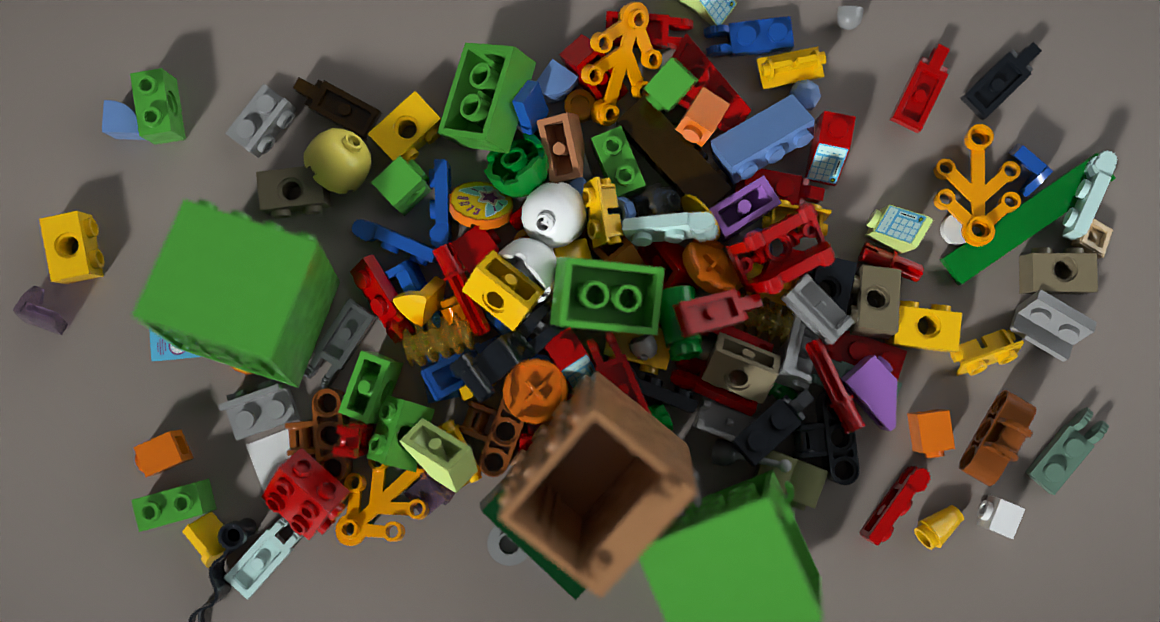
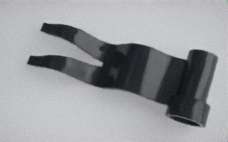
(503, 354)
(230, 537)

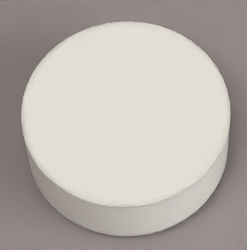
(951, 230)

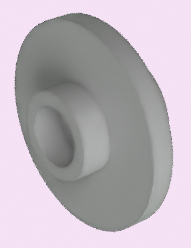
(504, 549)

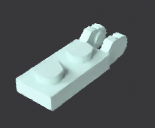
(1089, 195)
(670, 228)
(261, 560)

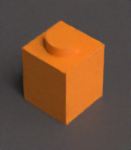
(702, 117)
(931, 432)
(162, 453)

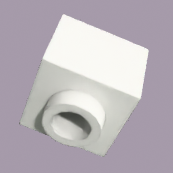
(1000, 516)

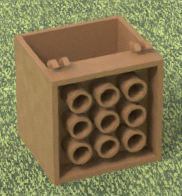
(597, 484)

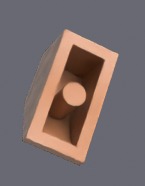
(563, 145)

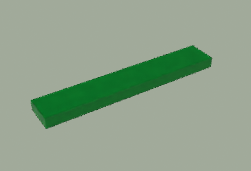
(1018, 225)

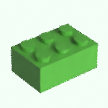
(481, 97)
(607, 296)

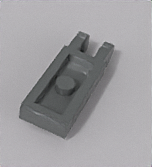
(341, 341)

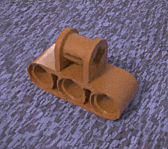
(487, 430)
(312, 433)
(998, 438)

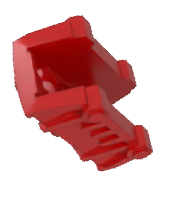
(790, 262)

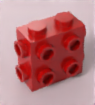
(305, 495)

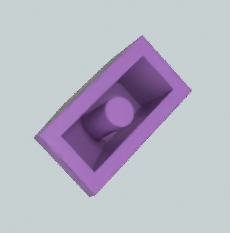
(744, 208)
(874, 390)

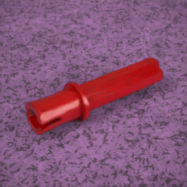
(455, 276)
(841, 401)

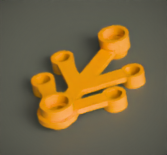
(621, 59)
(977, 191)
(379, 503)

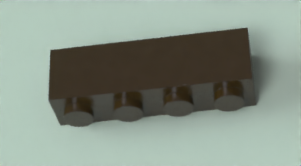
(672, 154)

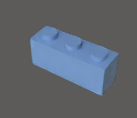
(763, 139)

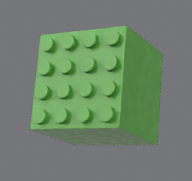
(239, 292)
(736, 559)

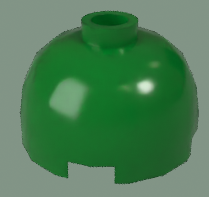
(521, 169)

